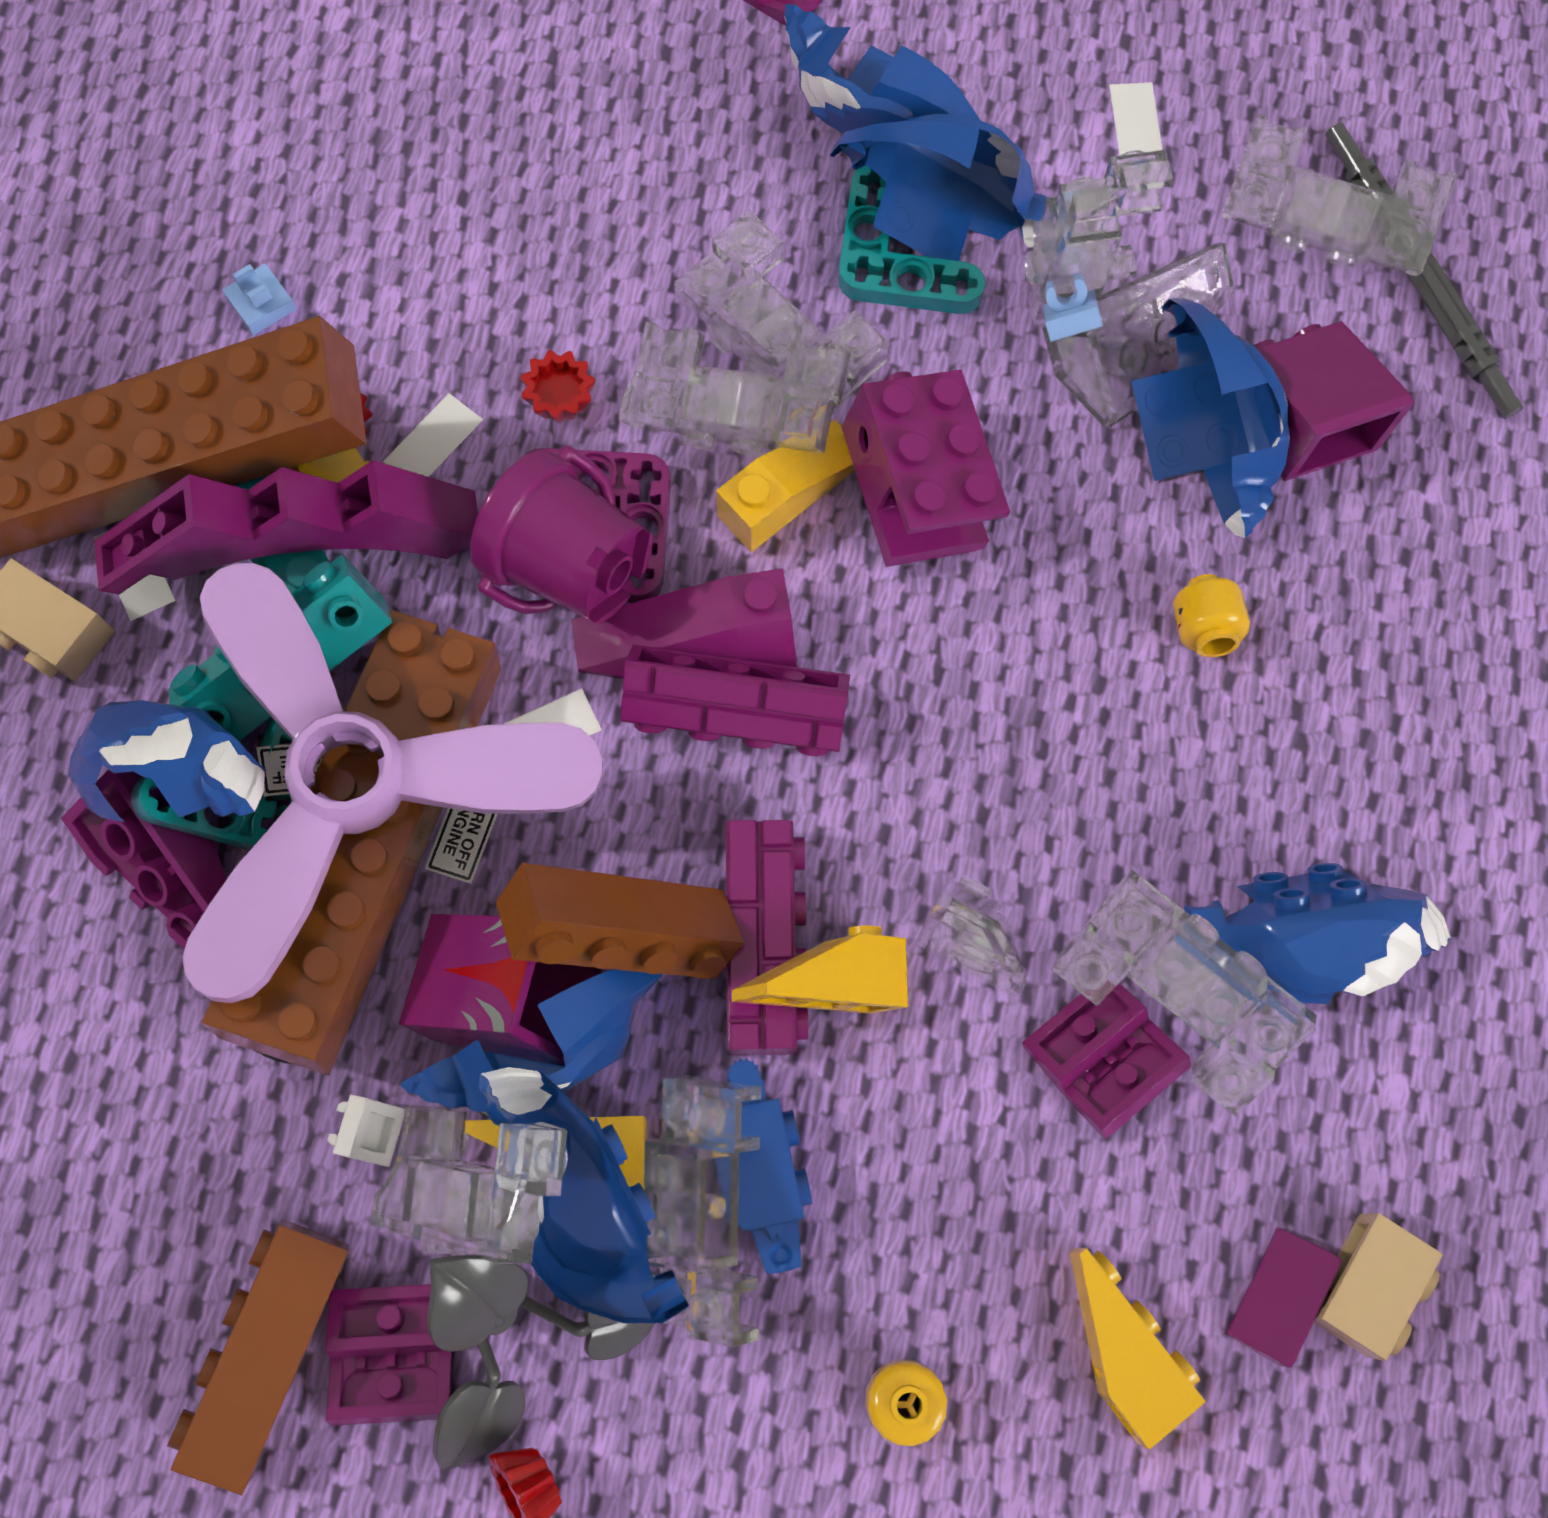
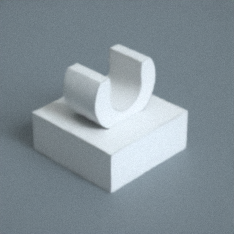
(367, 1130)

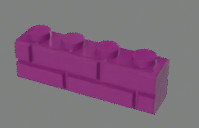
(734, 699)
(766, 909)

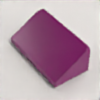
(1284, 1297)

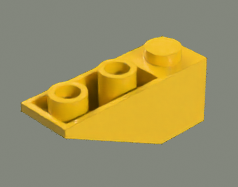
(1130, 1366)

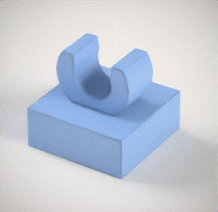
(258, 298)
(1071, 314)

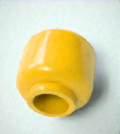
(1211, 615)
(883, 1397)

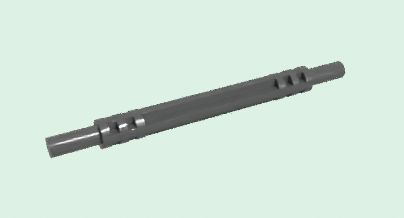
(1436, 289)

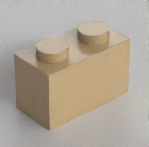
(48, 624)
(1378, 1286)

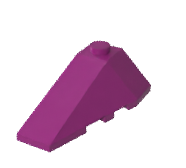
(724, 618)
(165, 866)

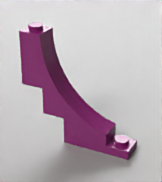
(216, 524)

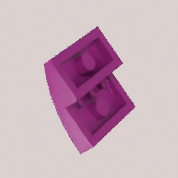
(1107, 1058)
(384, 1357)

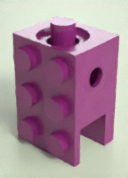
(923, 466)

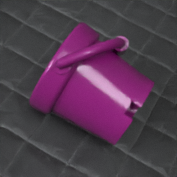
(557, 538)

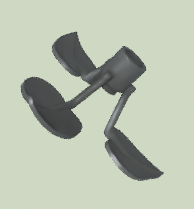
(480, 1300)

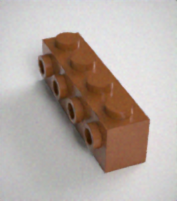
(617, 922)
(260, 1356)

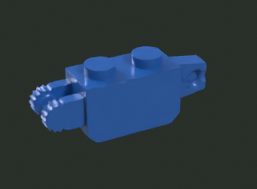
(768, 1185)

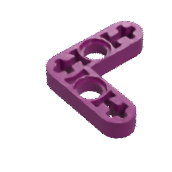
(624, 473)

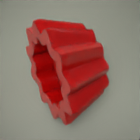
(557, 386)
(525, 1483)

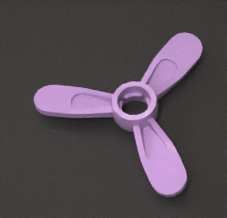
(278, 881)

